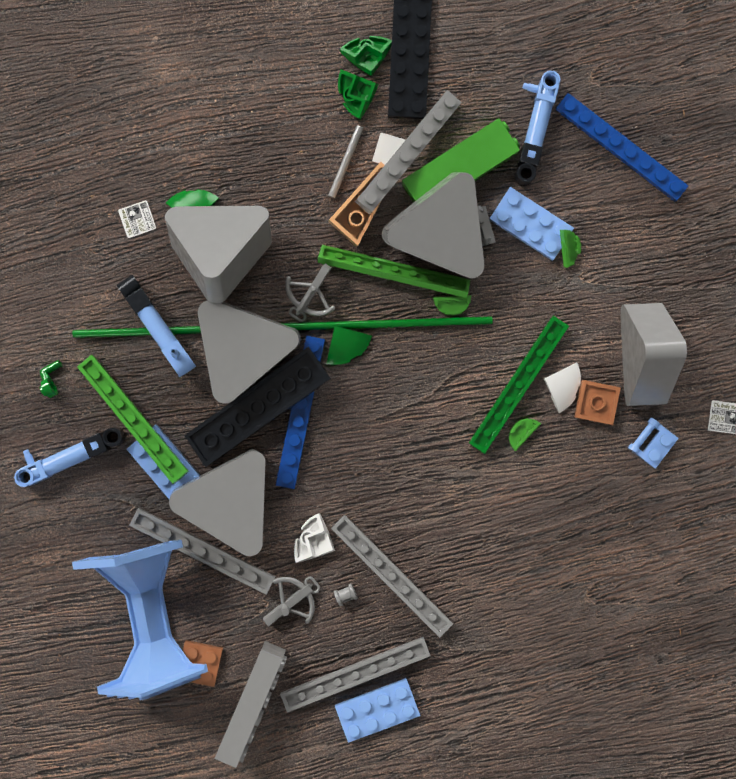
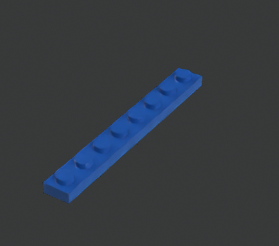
(621, 147)
(297, 428)

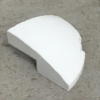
(564, 386)
(314, 540)

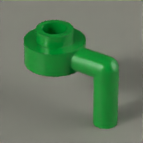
(47, 386)

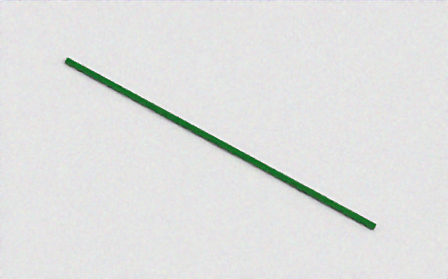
(301, 326)

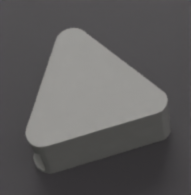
(442, 227)
(218, 244)
(241, 347)
(650, 353)
(227, 502)

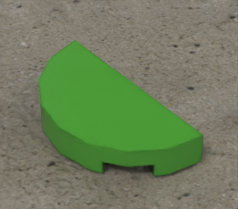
(570, 247)
(452, 305)
(521, 431)

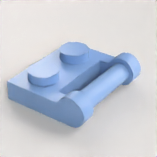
(657, 447)

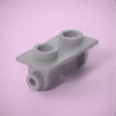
(485, 227)

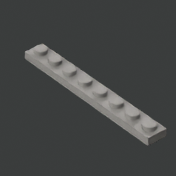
(408, 152)
(203, 551)
(392, 576)
(355, 674)

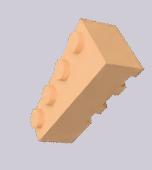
(350, 217)

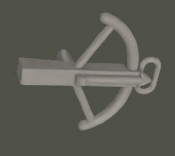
(302, 306)
(286, 605)

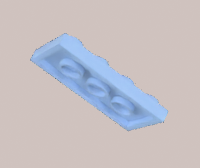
(530, 223)
(155, 472)
(377, 710)

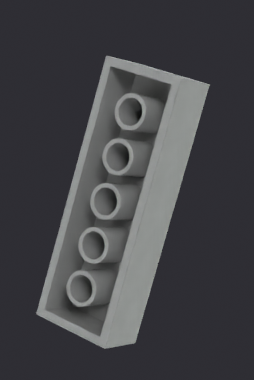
(249, 708)

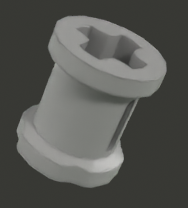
(345, 595)

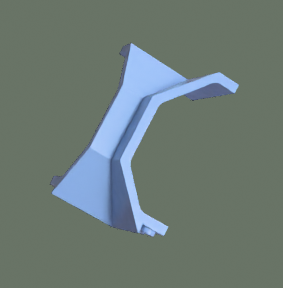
(156, 658)

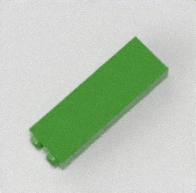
(474, 155)

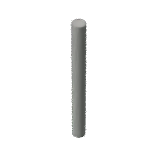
(345, 162)

